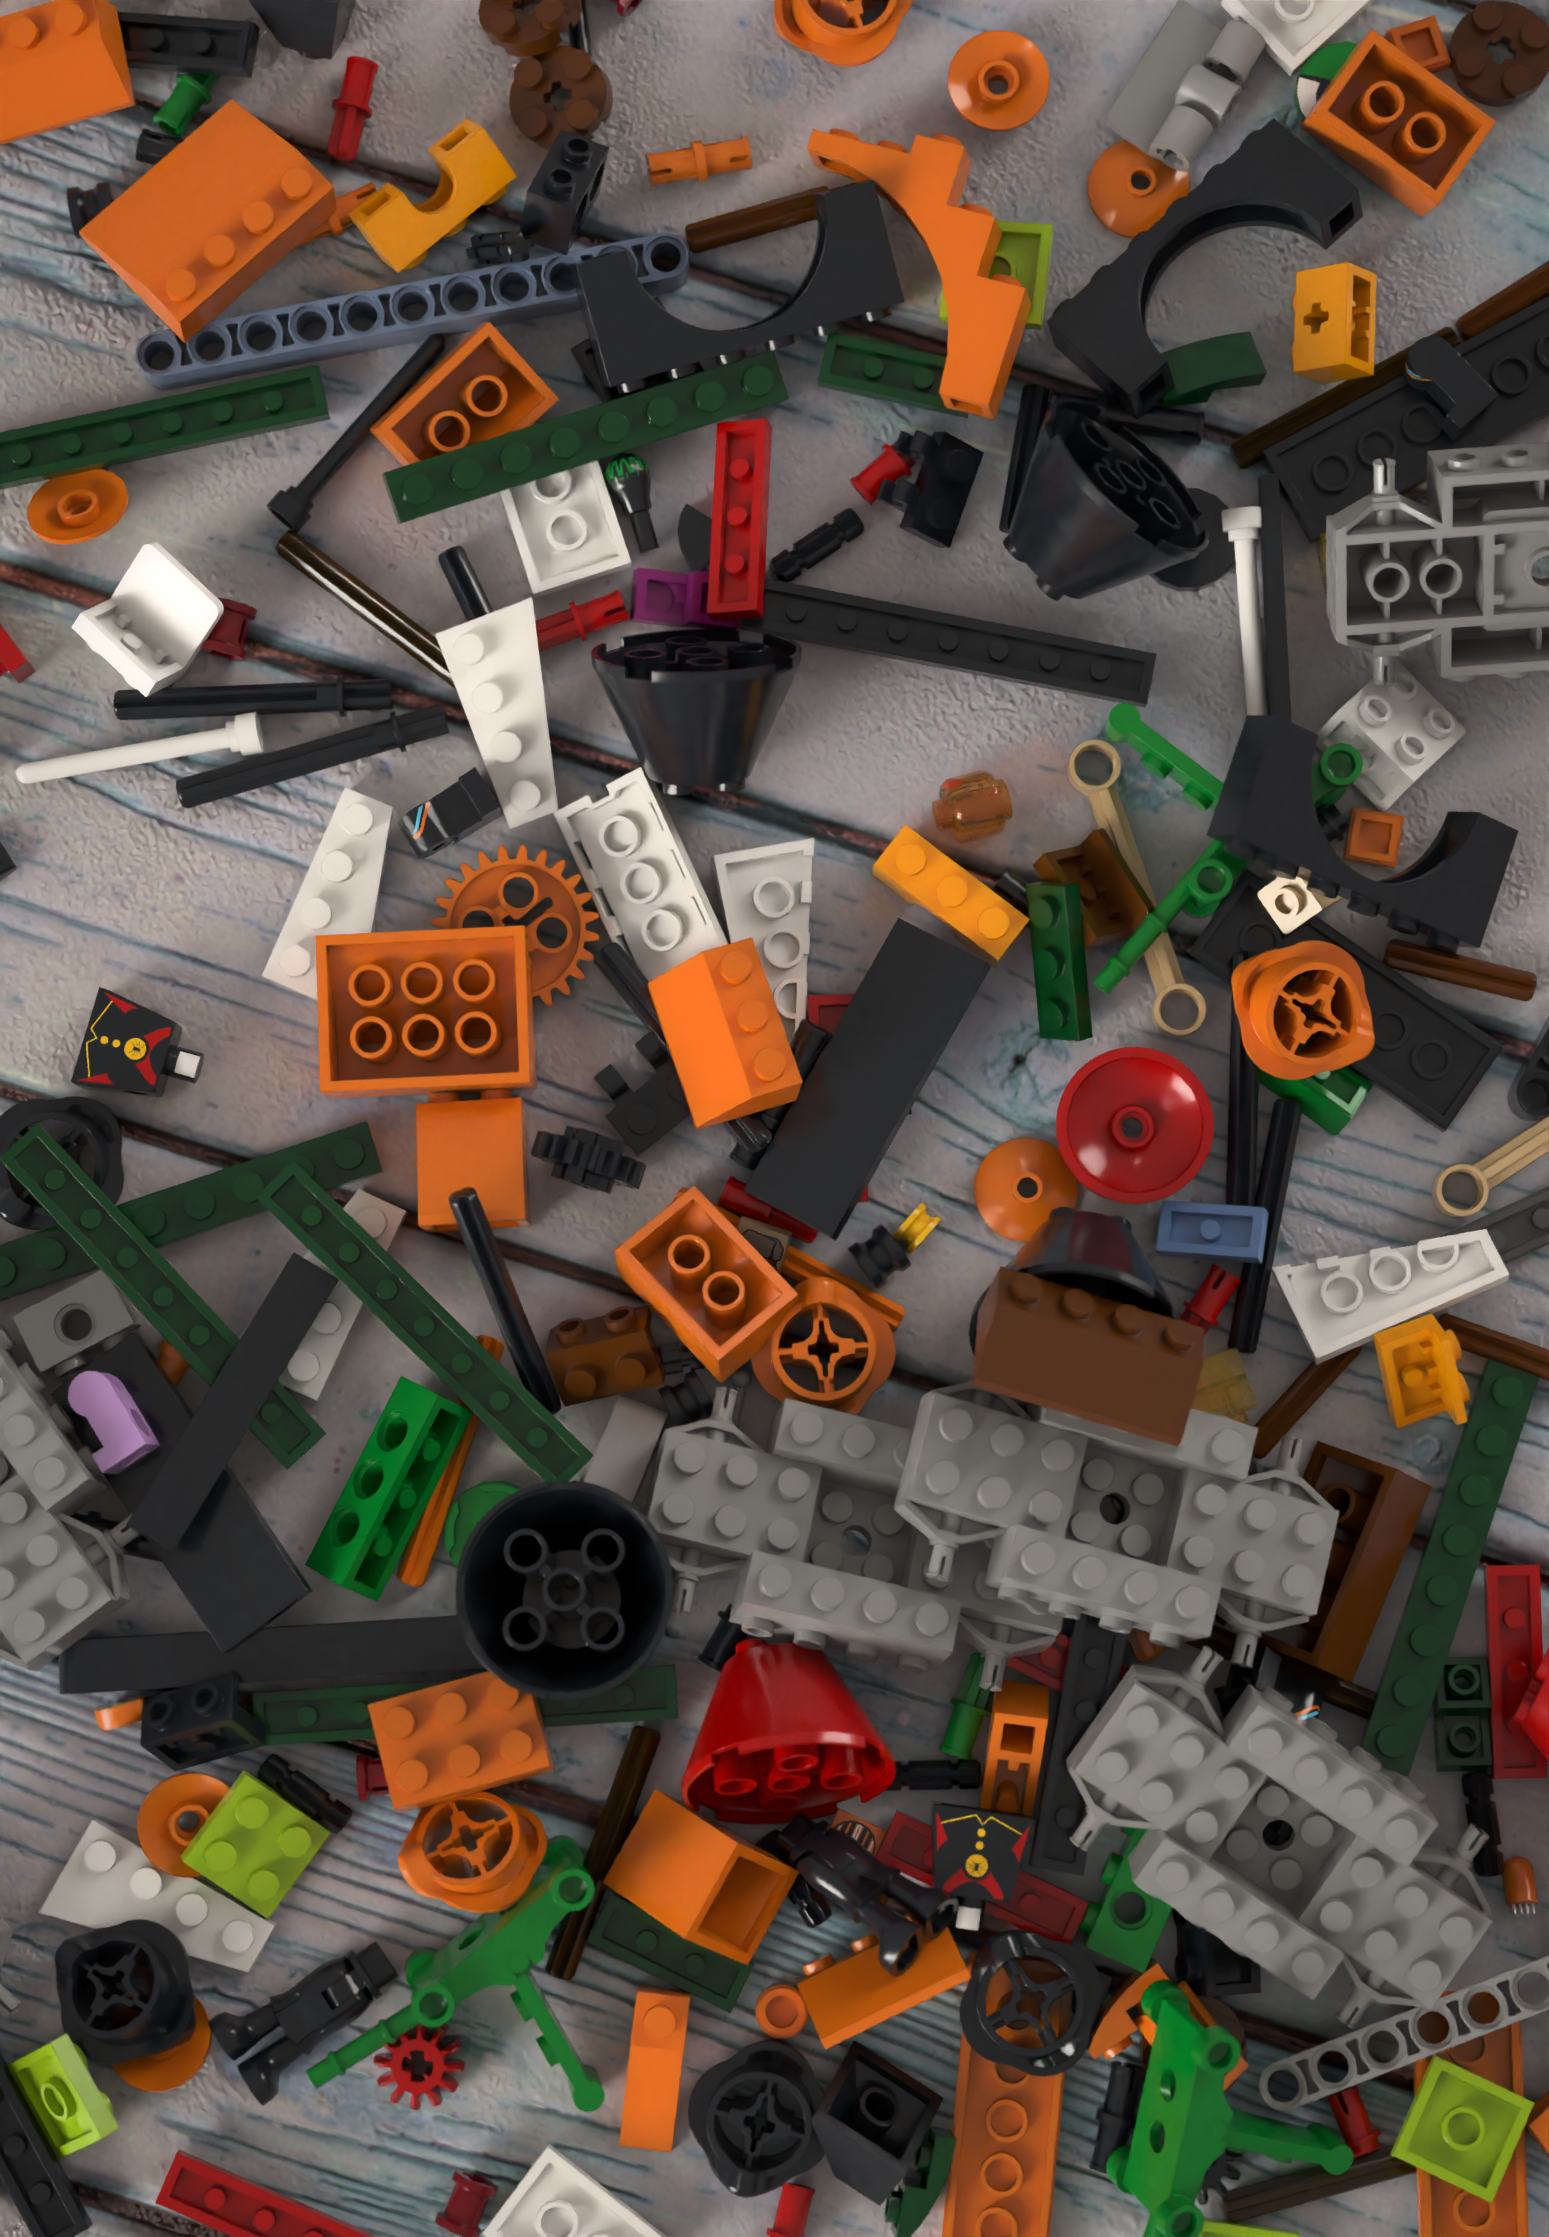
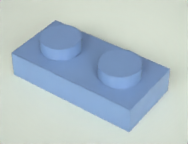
(1212, 1231)

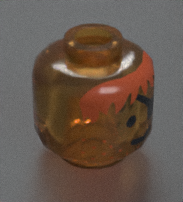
(972, 807)

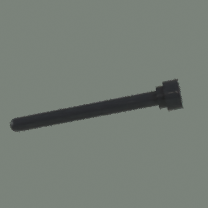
(293, 505)

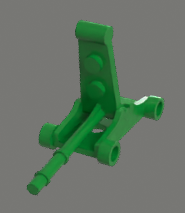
(1213, 873)
(489, 1953)
(1189, 2124)

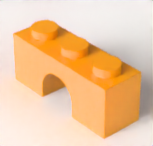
(470, 176)
(950, 893)

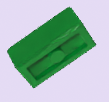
(1326, 1097)

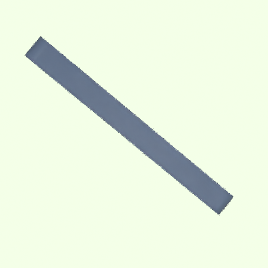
(387, 305)

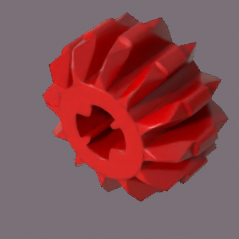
(404, 2073)

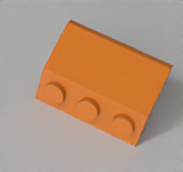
(60, 66)
(465, 399)
(725, 1034)
(706, 1283)
(857, 1992)

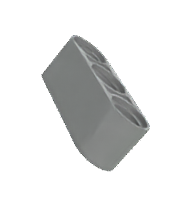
(627, 1447)

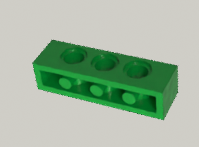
(389, 1489)
(1120, 1939)

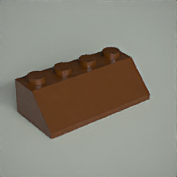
(1087, 1356)
(1370, 1539)

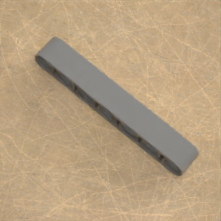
(1406, 2030)

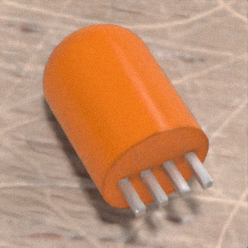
(1520, 1885)

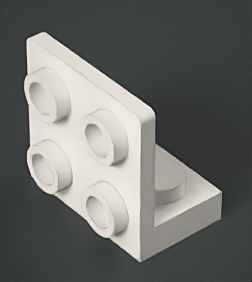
(1395, 731)

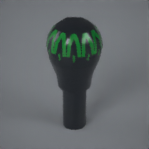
(630, 485)

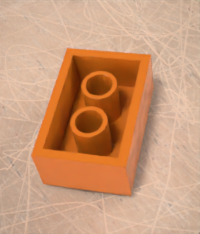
(1397, 124)
(458, 1740)

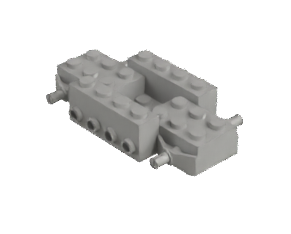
(1447, 570)
(780, 1526)
(1191, 1531)
(53, 1569)
(1343, 1885)

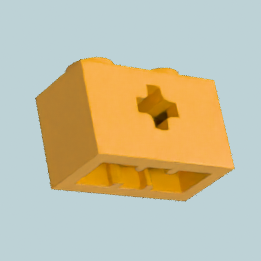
(1334, 323)

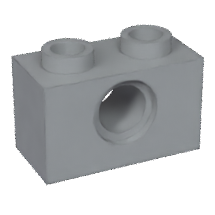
(46, 1323)

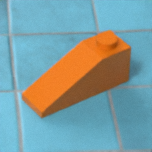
(1014, 1747)
(654, 2068)

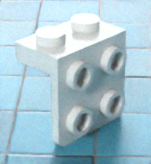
(152, 621)

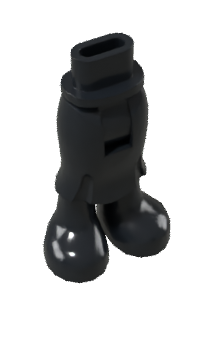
(862, 1886)
(306, 2013)

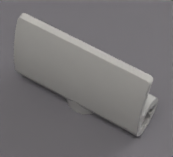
(1184, 86)

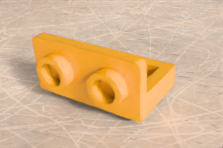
(1421, 1371)

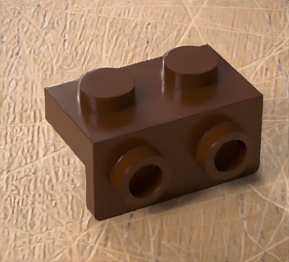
(1109, 892)
(604, 1355)

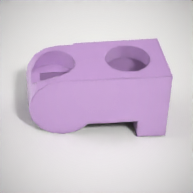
(114, 1420)

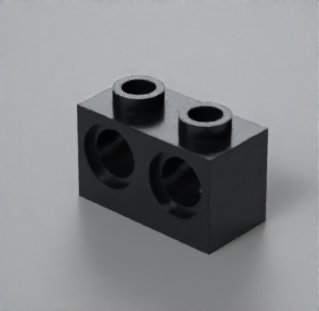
(563, 191)

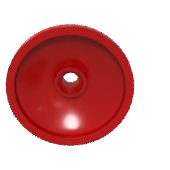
(1156, 1094)

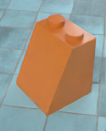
(474, 1147)
(700, 1878)

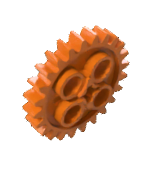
(485, 892)

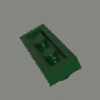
(884, 372)
(1059, 960)
(655, 1948)

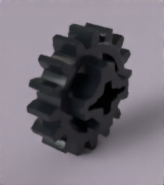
(588, 1159)

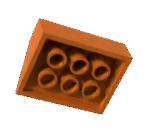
(211, 218)
(425, 1012)

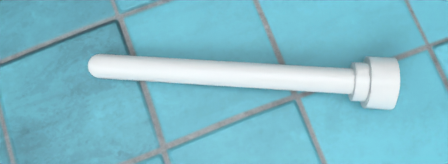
(1243, 529)
(239, 735)

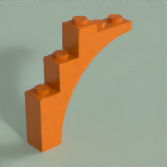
(926, 190)

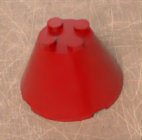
(783, 1740)

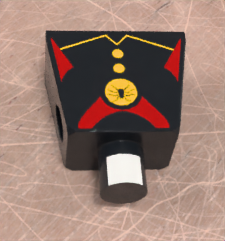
(132, 1050)
(977, 1856)

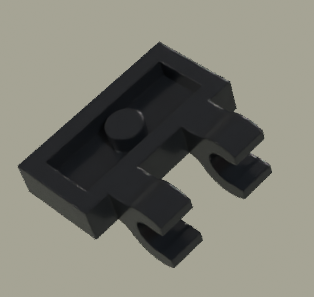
(941, 489)
(652, 1109)

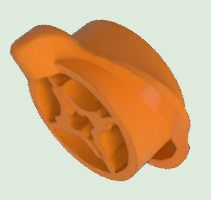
(849, 41)
(1332, 977)
(819, 1298)
(458, 1851)

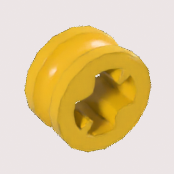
(916, 1228)

